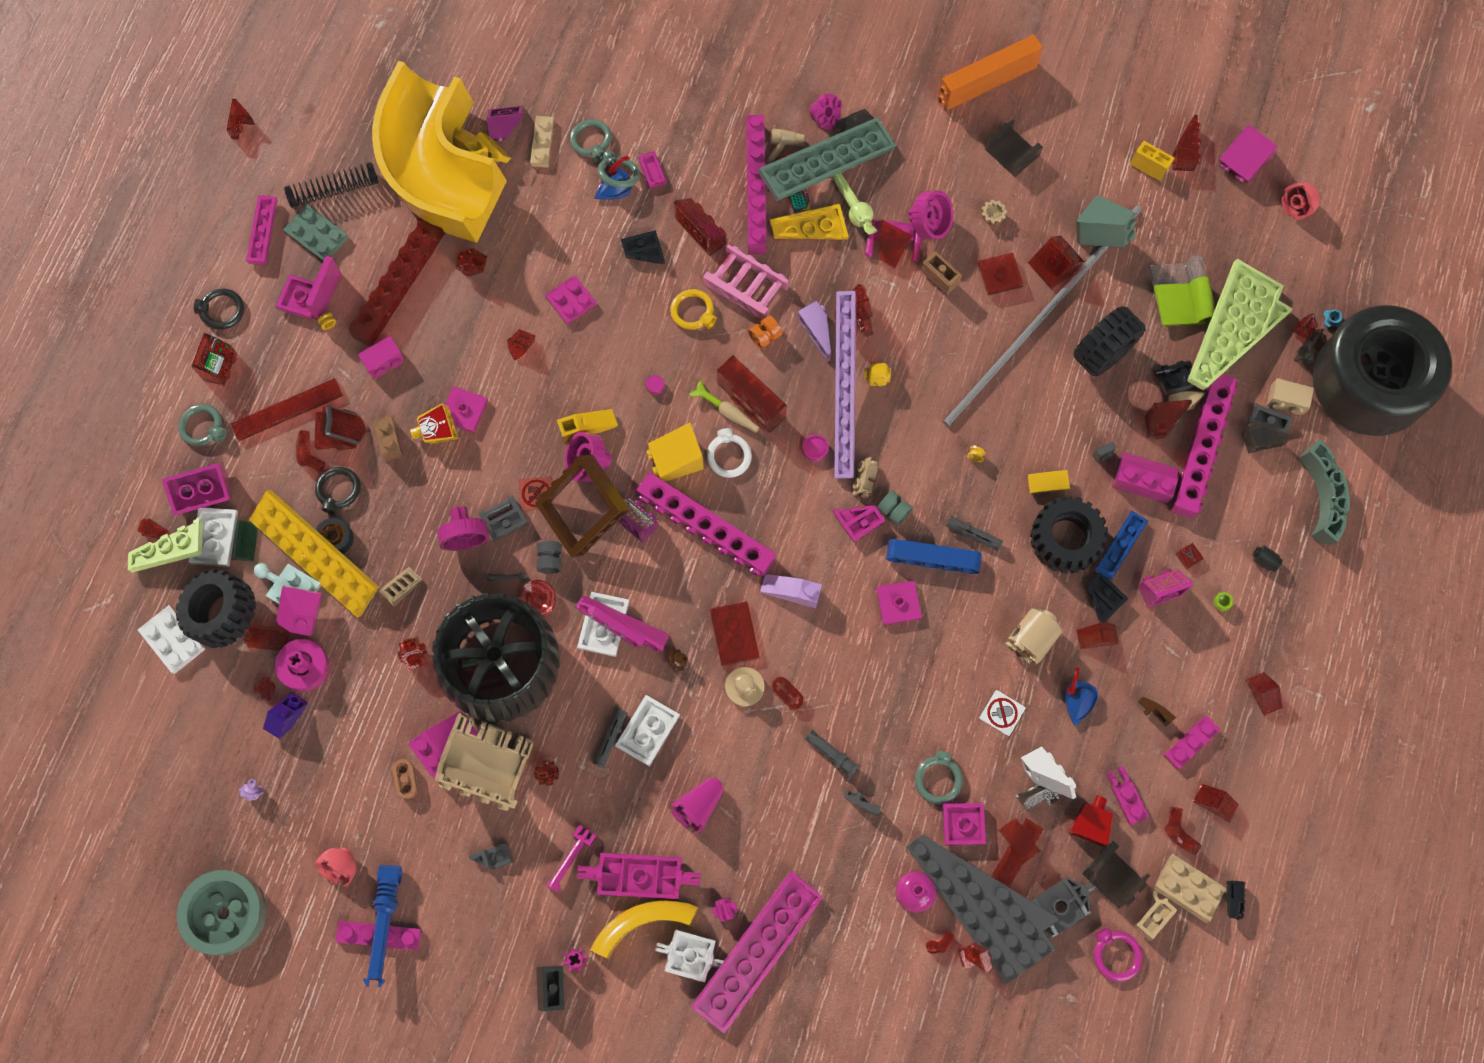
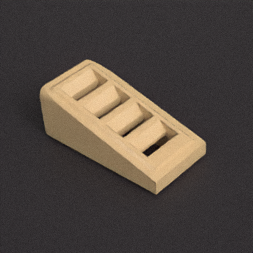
(397, 581)

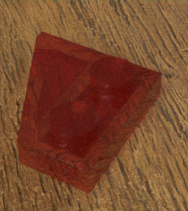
(892, 243)

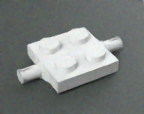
(689, 955)

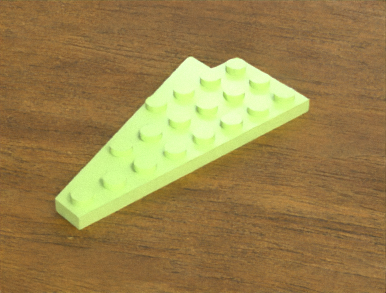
(1241, 318)

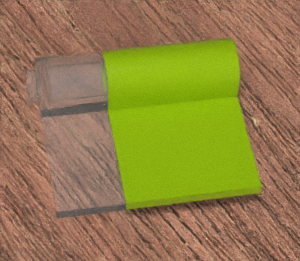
(1183, 292)

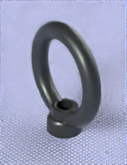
(202, 307)
(330, 505)

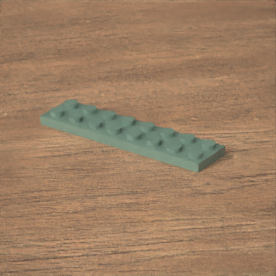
(826, 159)

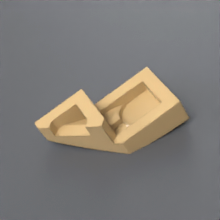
(1194, 396)

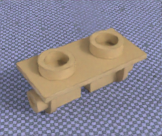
(867, 469)

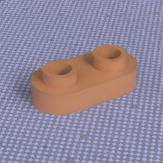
(404, 779)

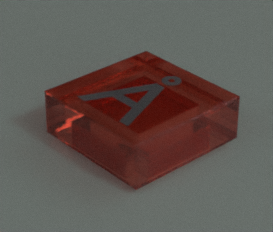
(1189, 556)

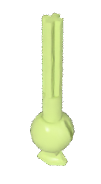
(860, 212)

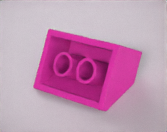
(1146, 478)
(197, 488)

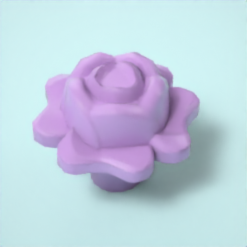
(251, 790)

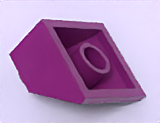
(503, 121)

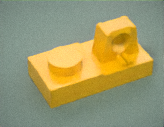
(493, 147)

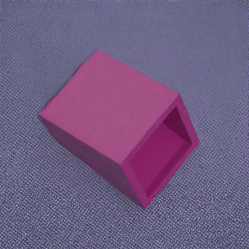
(1248, 154)

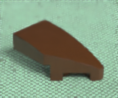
(1159, 711)

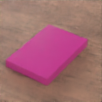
(323, 287)

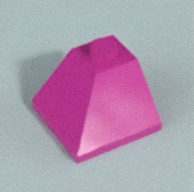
(298, 610)

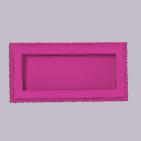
(652, 170)

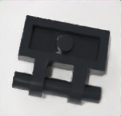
(1177, 382)

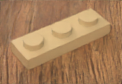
(542, 141)

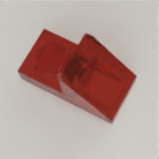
(237, 117)

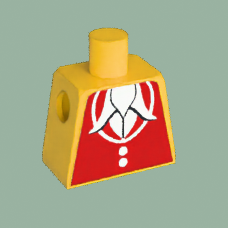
(435, 426)

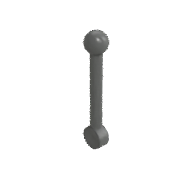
(522, 577)

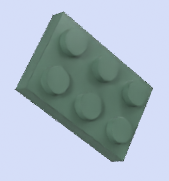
(316, 233)

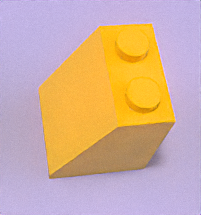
(675, 454)

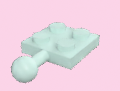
(289, 577)

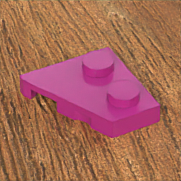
(859, 521)

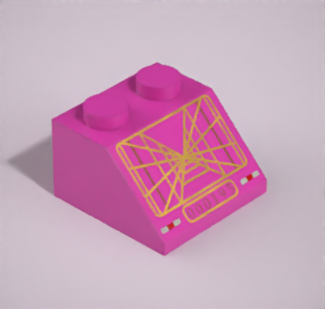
(1164, 587)

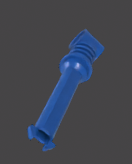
(388, 879)

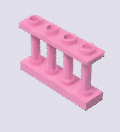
(744, 299)

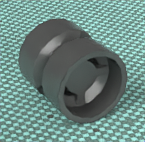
(549, 557)

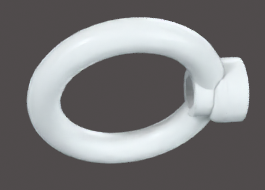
(726, 436)

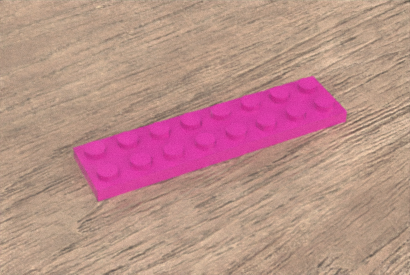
(756, 952)

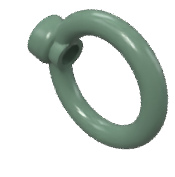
(597, 150)
(609, 159)
(215, 432)
(944, 759)

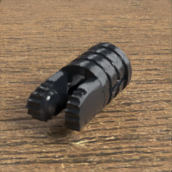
(1236, 899)

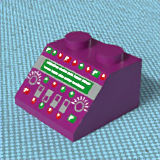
(638, 521)

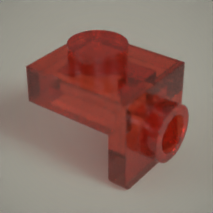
(975, 956)

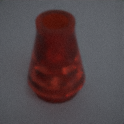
(151, 529)

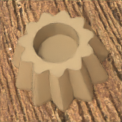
(994, 212)

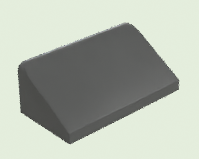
(1272, 417)

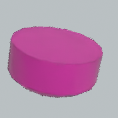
(655, 385)

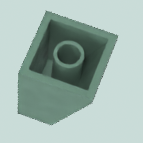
(1106, 224)

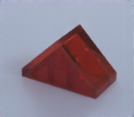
(1097, 636)
(1265, 692)
(1216, 801)

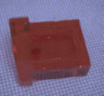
(520, 343)

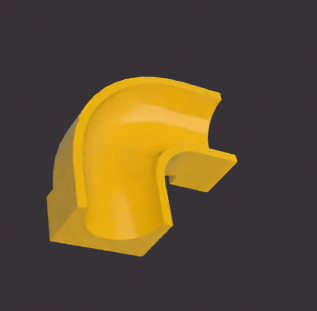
(418, 155)

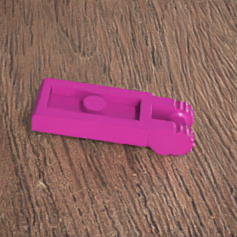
(1127, 797)

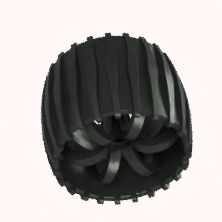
(468, 618)

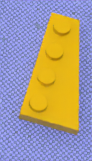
(812, 224)

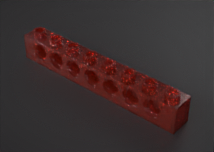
(369, 333)

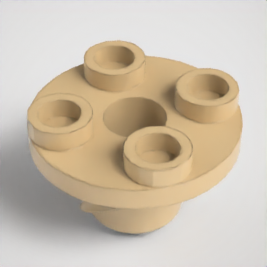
(744, 686)

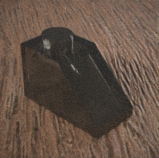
(1263, 437)

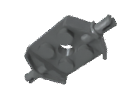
(1076, 901)

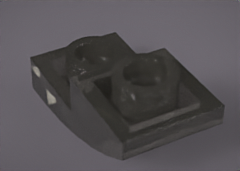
(853, 120)

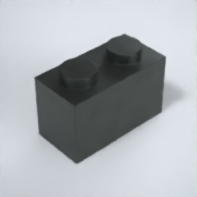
(550, 988)

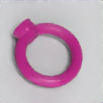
(1105, 937)

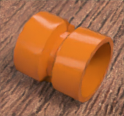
(766, 331)

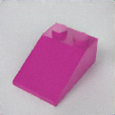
(431, 743)

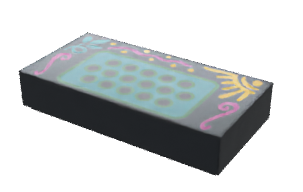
(800, 203)

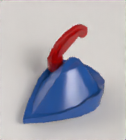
(608, 192)
(1080, 698)

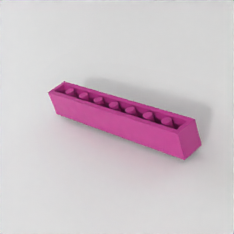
(755, 185)

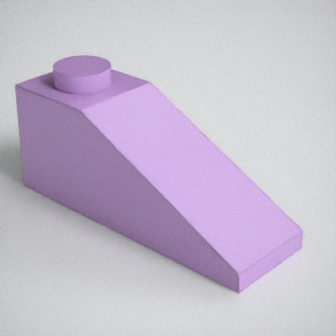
(815, 323)
(792, 589)

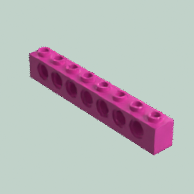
(653, 485)
(1182, 503)

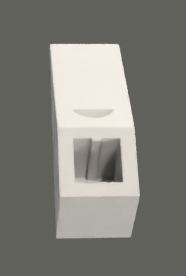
(1045, 772)

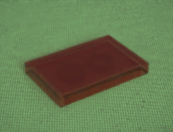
(734, 633)

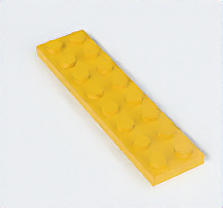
(314, 553)

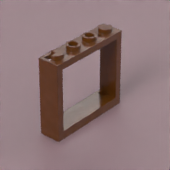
(607, 490)

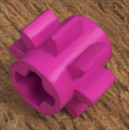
(724, 909)
(581, 957)

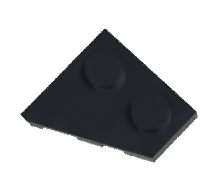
(643, 248)
(1105, 597)

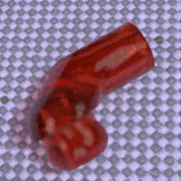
(940, 946)

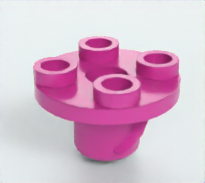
(826, 111)

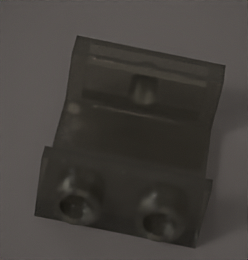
(1011, 149)
(1115, 877)

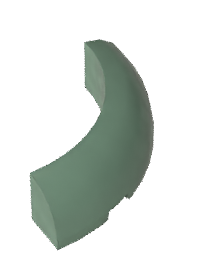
(1332, 492)

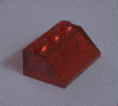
(699, 225)

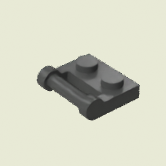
(505, 523)

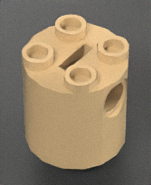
(1034, 635)

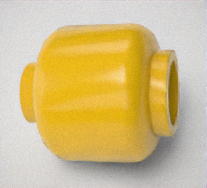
(877, 374)

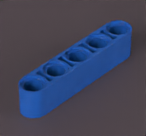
(934, 556)

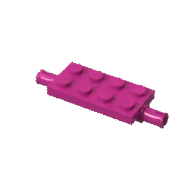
(639, 876)

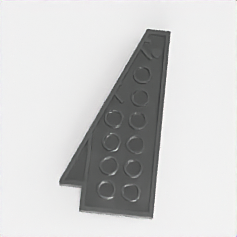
(988, 910)

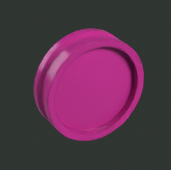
(815, 448)

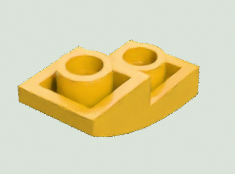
(1049, 481)

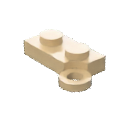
(1155, 917)

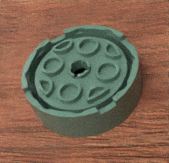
(200, 917)

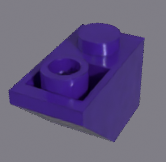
(284, 715)

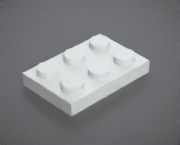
(217, 537)
(595, 636)
(169, 641)
(647, 730)

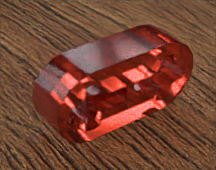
(790, 690)

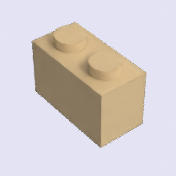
(1290, 396)

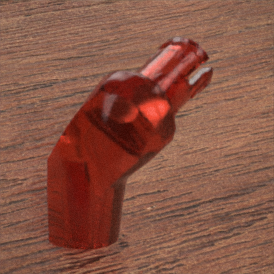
(303, 452)
(1178, 835)

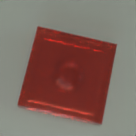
(1000, 274)

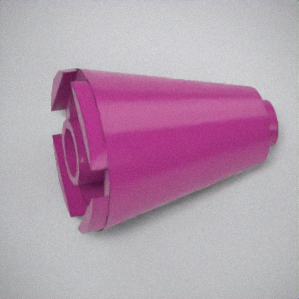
(698, 804)

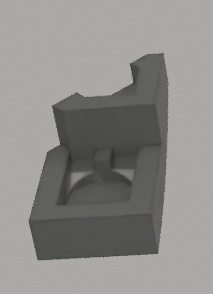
(856, 800)
(494, 857)

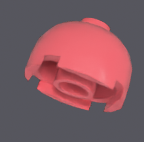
(1300, 200)
(337, 865)

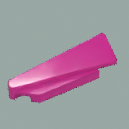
(622, 625)

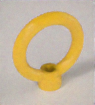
(707, 318)

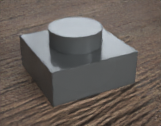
(1104, 452)

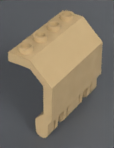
(482, 765)

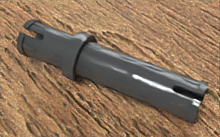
(994, 542)
(614, 729)

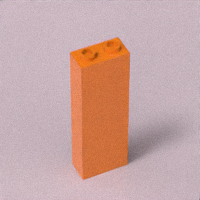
(989, 72)

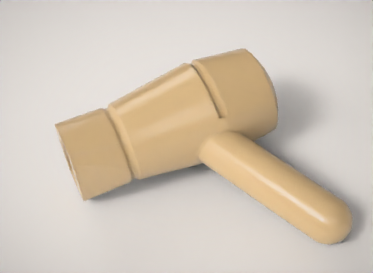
(783, 138)

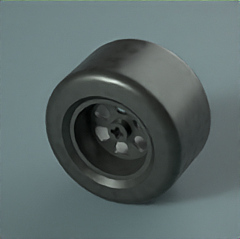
(1357, 393)

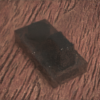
(1036, 794)

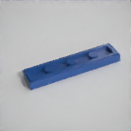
(1121, 545)

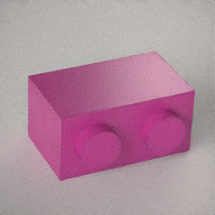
(381, 357)

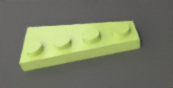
(169, 548)

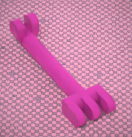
(582, 840)

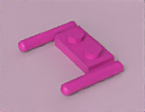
(907, 227)

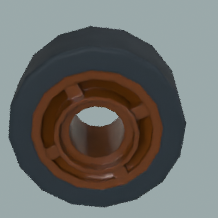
(336, 526)

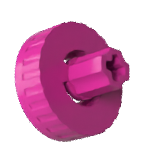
(929, 221)
(586, 444)
(462, 532)
(287, 665)

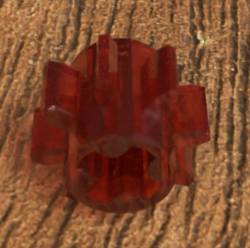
(546, 773)

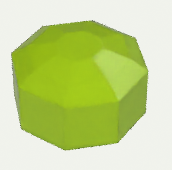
(1223, 601)

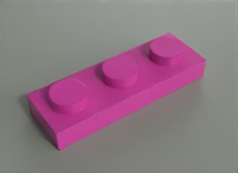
(1191, 742)

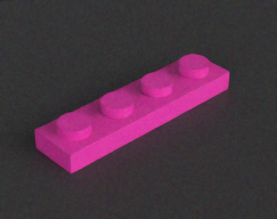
(262, 230)
(363, 935)

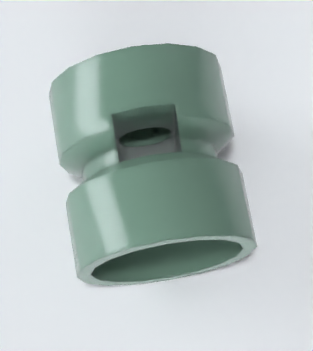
(895, 508)

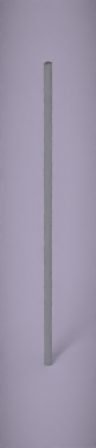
(1028, 331)

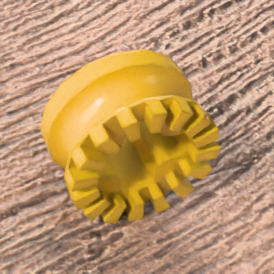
(326, 321)
(976, 453)

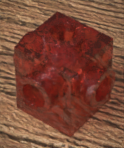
(471, 262)
(412, 653)

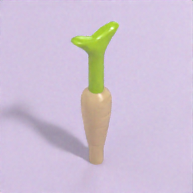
(725, 408)

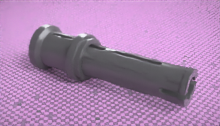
(839, 759)

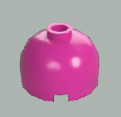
(915, 892)

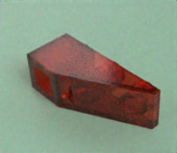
(1186, 151)

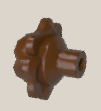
(677, 660)

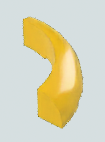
(638, 916)

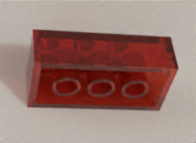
(751, 394)

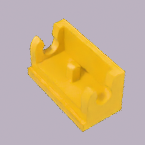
(1152, 160)

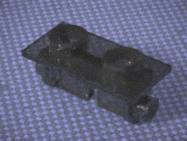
(1306, 351)

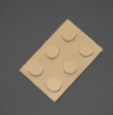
(1189, 888)

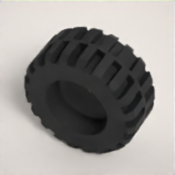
(1109, 341)
(1083, 516)
(201, 595)

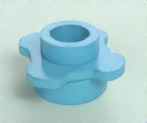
(1337, 315)

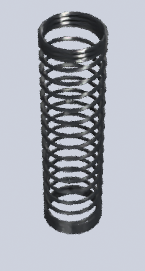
(372, 176)

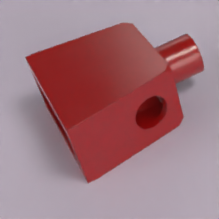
(1093, 823)

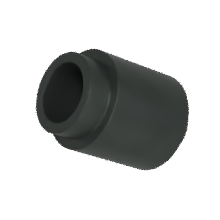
(1267, 558)

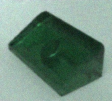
(244, 541)

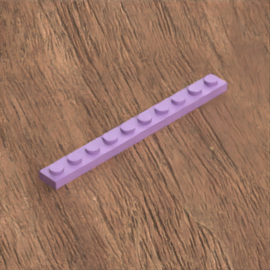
(845, 385)

